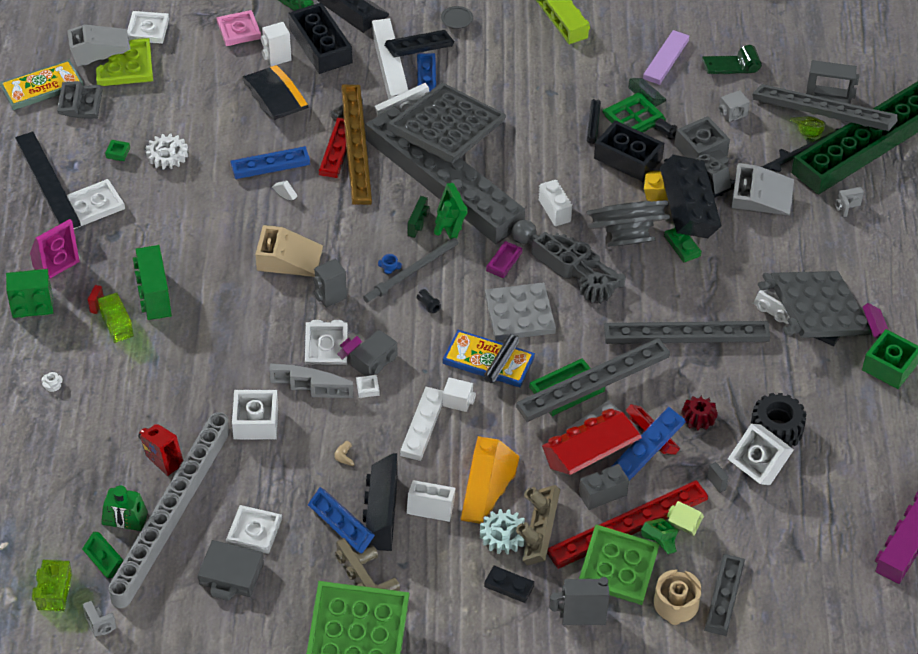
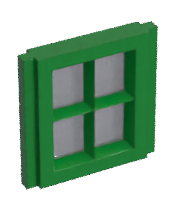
(634, 112)

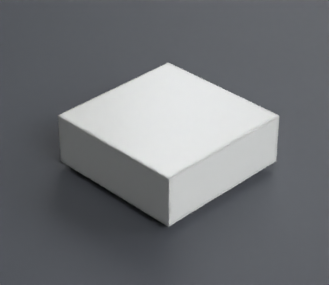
(367, 386)

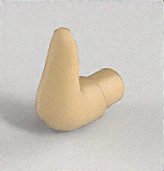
(340, 453)

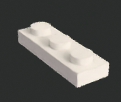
(403, 100)

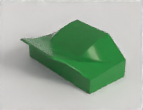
(662, 533)

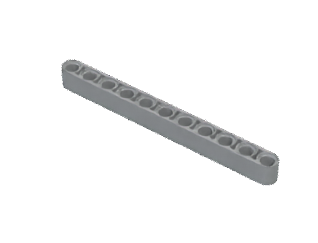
(164, 518)

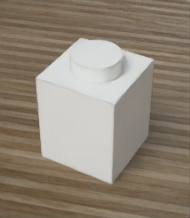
(458, 394)

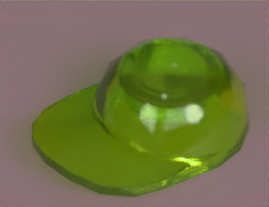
(809, 126)

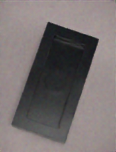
(509, 584)

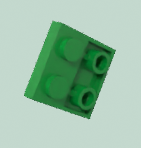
(450, 212)

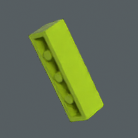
(566, 19)

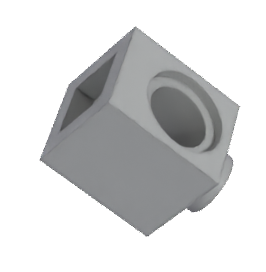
(734, 106)

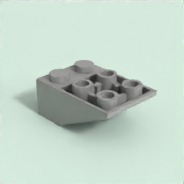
(96, 43)
(762, 190)

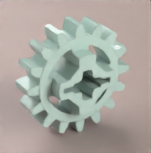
(500, 531)

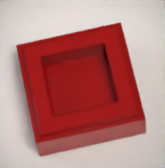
(97, 292)

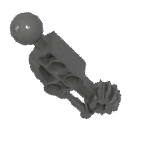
(570, 260)

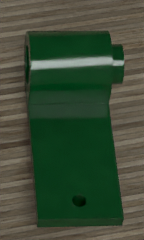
(745, 62)

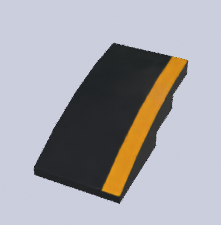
(275, 92)

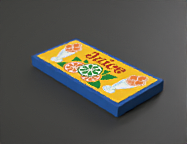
(477, 353)

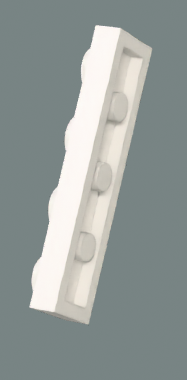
(422, 424)

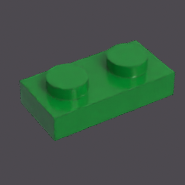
(683, 245)
(102, 554)

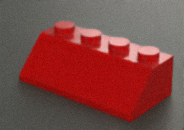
(590, 442)

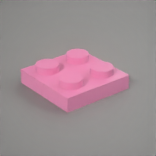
(238, 28)

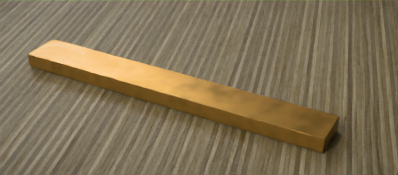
(356, 145)

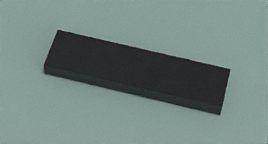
(419, 43)

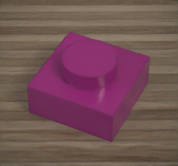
(348, 346)

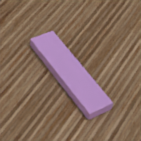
(666, 57)

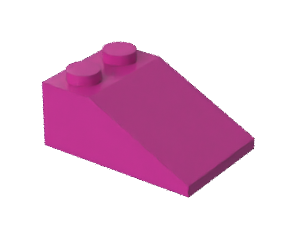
(55, 249)

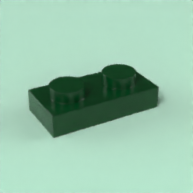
(417, 217)

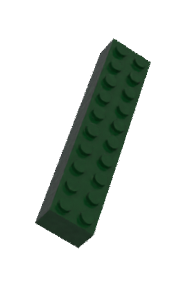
(856, 144)

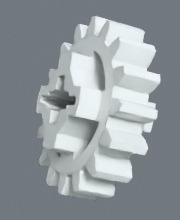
(166, 151)

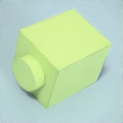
(685, 518)

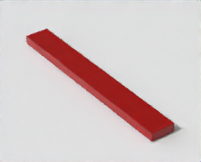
(628, 522)

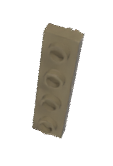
(539, 532)
(354, 566)

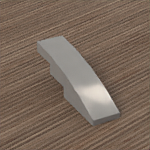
(318, 382)

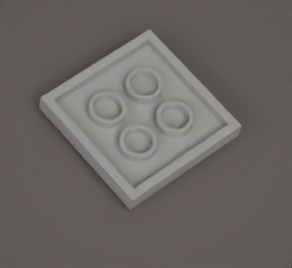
(520, 311)

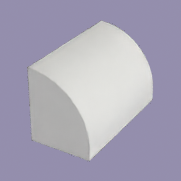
(430, 500)

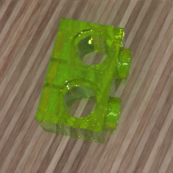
(115, 317)
(55, 585)

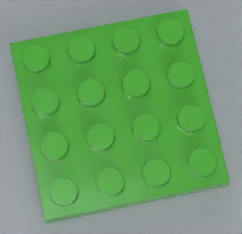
(357, 620)

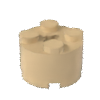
(677, 596)

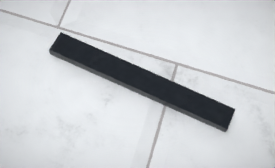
(46, 179)

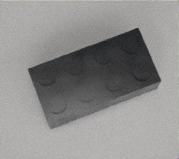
(320, 38)
(690, 196)

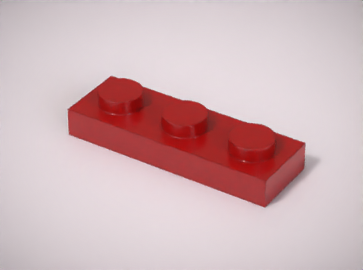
(643, 419)

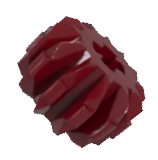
(699, 413)

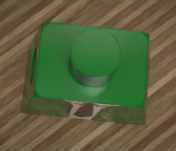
(124, 509)

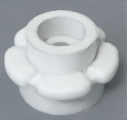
(51, 381)

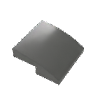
(79, 100)

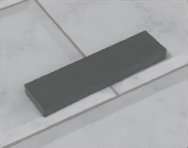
(724, 595)

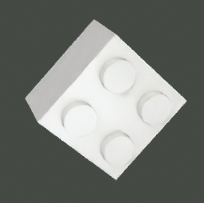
(255, 414)
(760, 454)

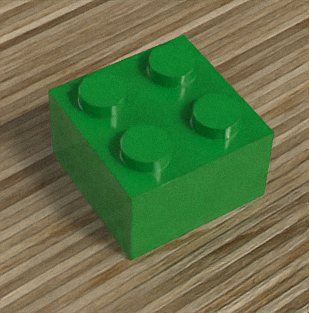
(29, 293)
(891, 359)

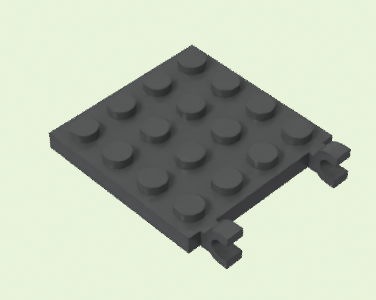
(817, 304)

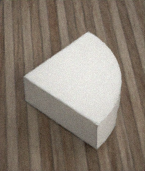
(285, 190)

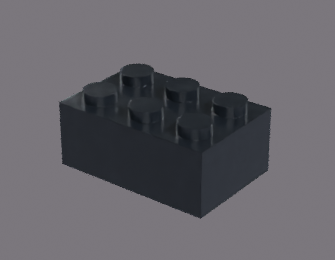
(628, 150)

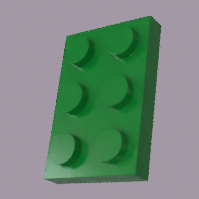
(561, 375)

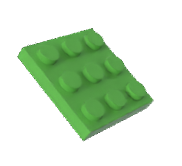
(622, 560)

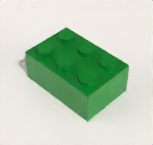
(153, 282)

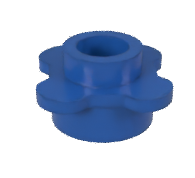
(389, 263)

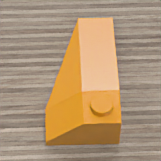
(489, 475)

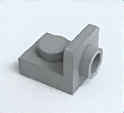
(849, 198)
(99, 624)

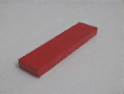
(334, 152)

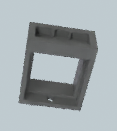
(832, 70)

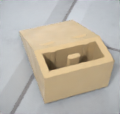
(286, 252)

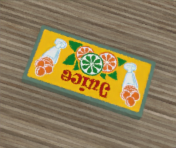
(38, 84)

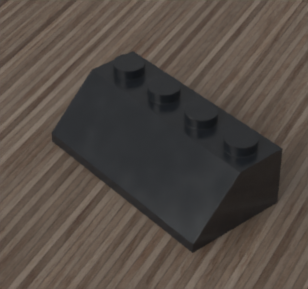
(356, 12)
(381, 501)

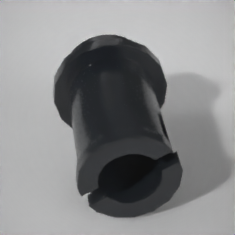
(666, 128)
(432, 304)

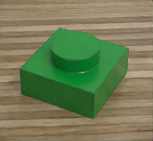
(117, 150)

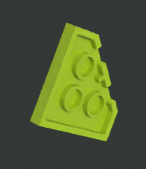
(129, 67)

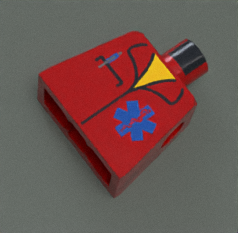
(161, 448)

